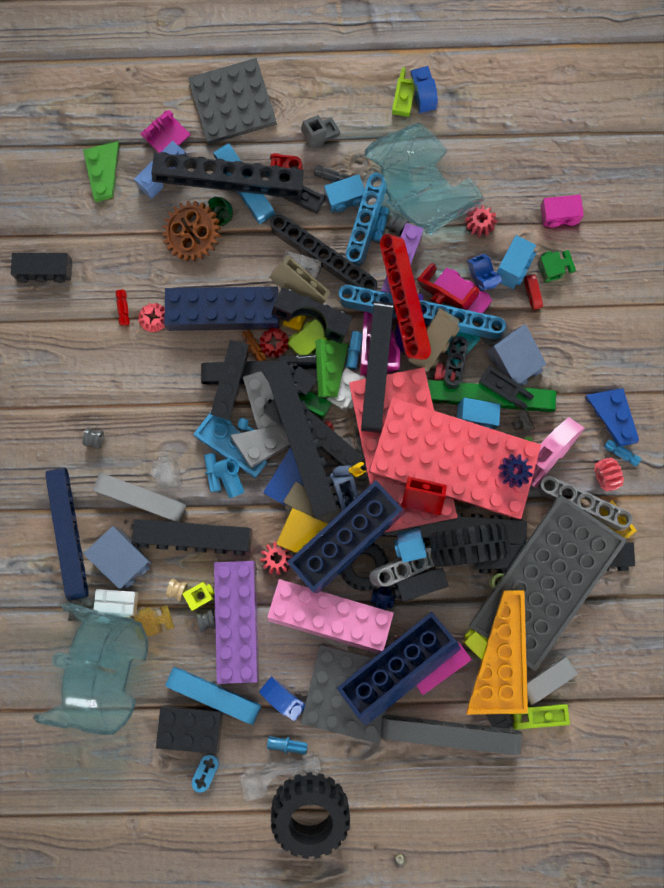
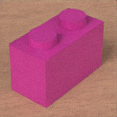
(562, 210)

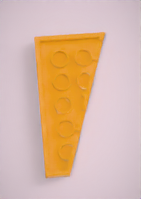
(503, 669)

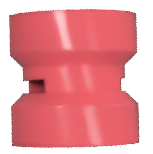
(440, 371)

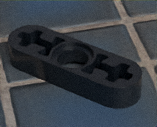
(450, 368)

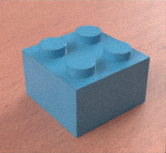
(516, 262)

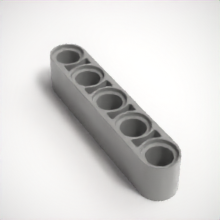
(139, 497)
(595, 503)
(407, 570)

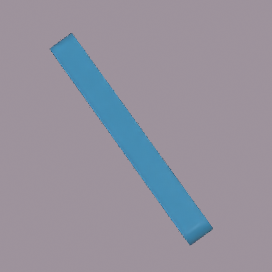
(431, 309)

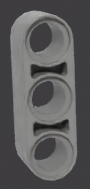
(549, 679)

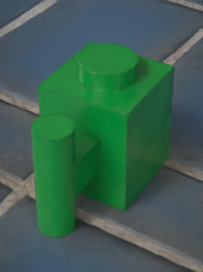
(553, 267)

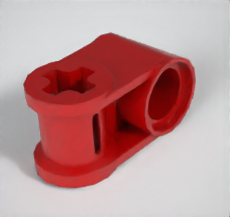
(285, 161)

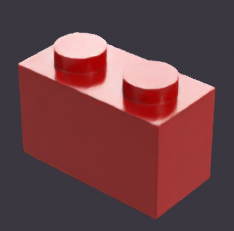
(424, 496)

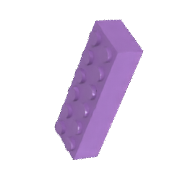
(236, 622)

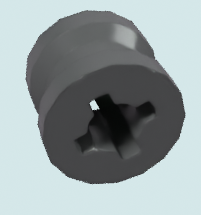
(397, 224)
(93, 438)
(206, 620)

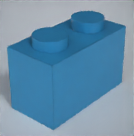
(344, 193)
(479, 412)
(410, 545)

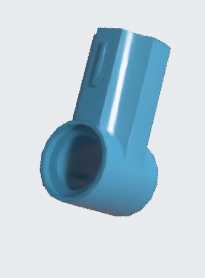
(227, 471)

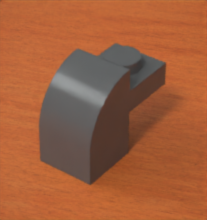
(319, 131)

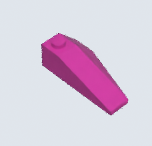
(394, 351)

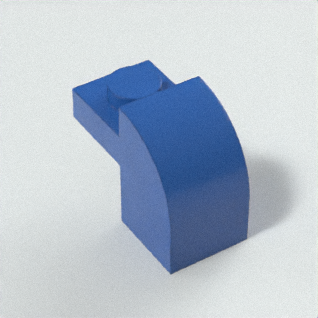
(425, 89)
(483, 273)
(282, 699)

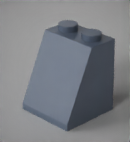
(517, 356)
(118, 558)

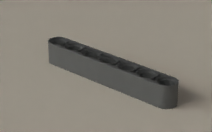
(451, 734)

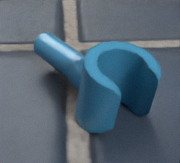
(243, 425)

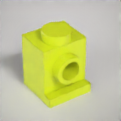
(192, 599)
(475, 642)

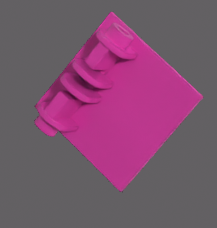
(164, 131)

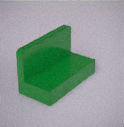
(316, 405)

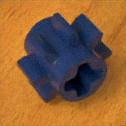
(383, 598)

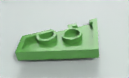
(101, 168)
(330, 365)

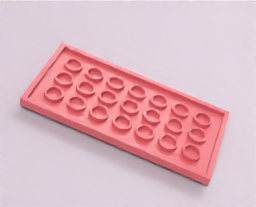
(412, 388)
(452, 453)

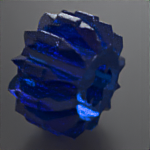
(522, 473)

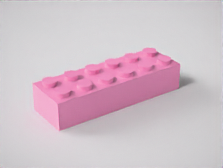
(330, 617)

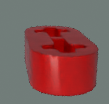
(533, 291)

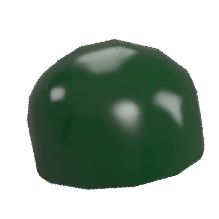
(222, 208)

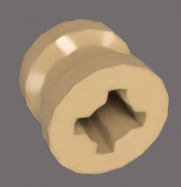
(176, 589)

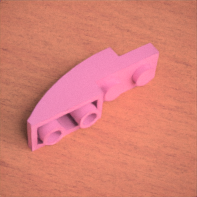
(555, 447)

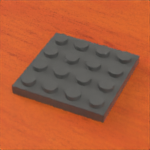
(232, 101)
(326, 706)

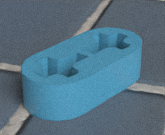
(201, 770)

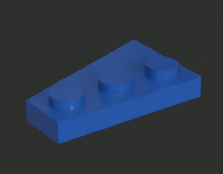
(616, 415)

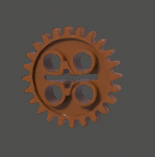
(178, 241)

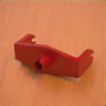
(441, 294)

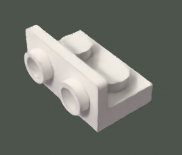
(344, 398)

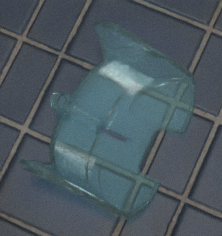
(410, 167)
(92, 697)

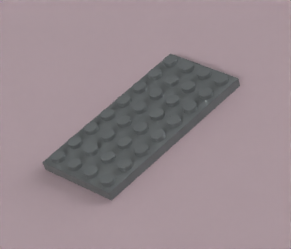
(557, 575)

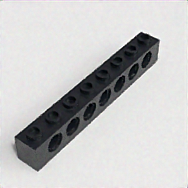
(220, 181)

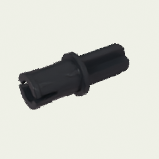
(300, 360)

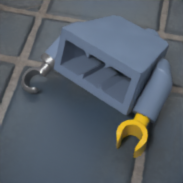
(344, 483)

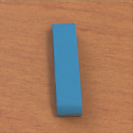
(256, 203)
(366, 210)
(213, 695)

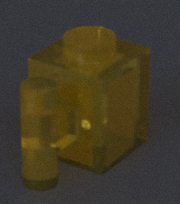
(152, 622)

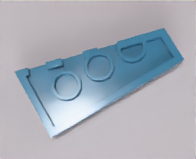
(216, 434)

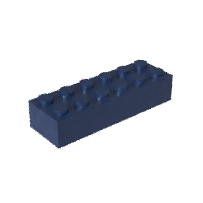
(220, 308)
(346, 537)
(398, 668)

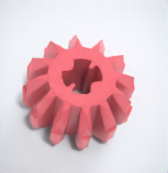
(487, 223)
(609, 474)
(272, 563)

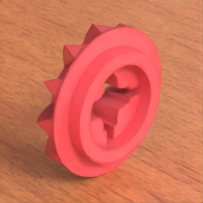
(145, 322)

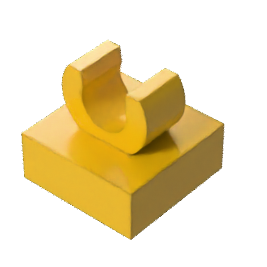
(296, 323)

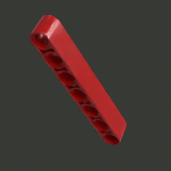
(405, 297)

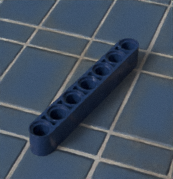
(67, 534)

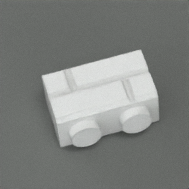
(116, 602)

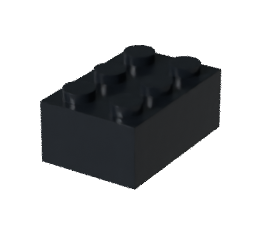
(189, 729)

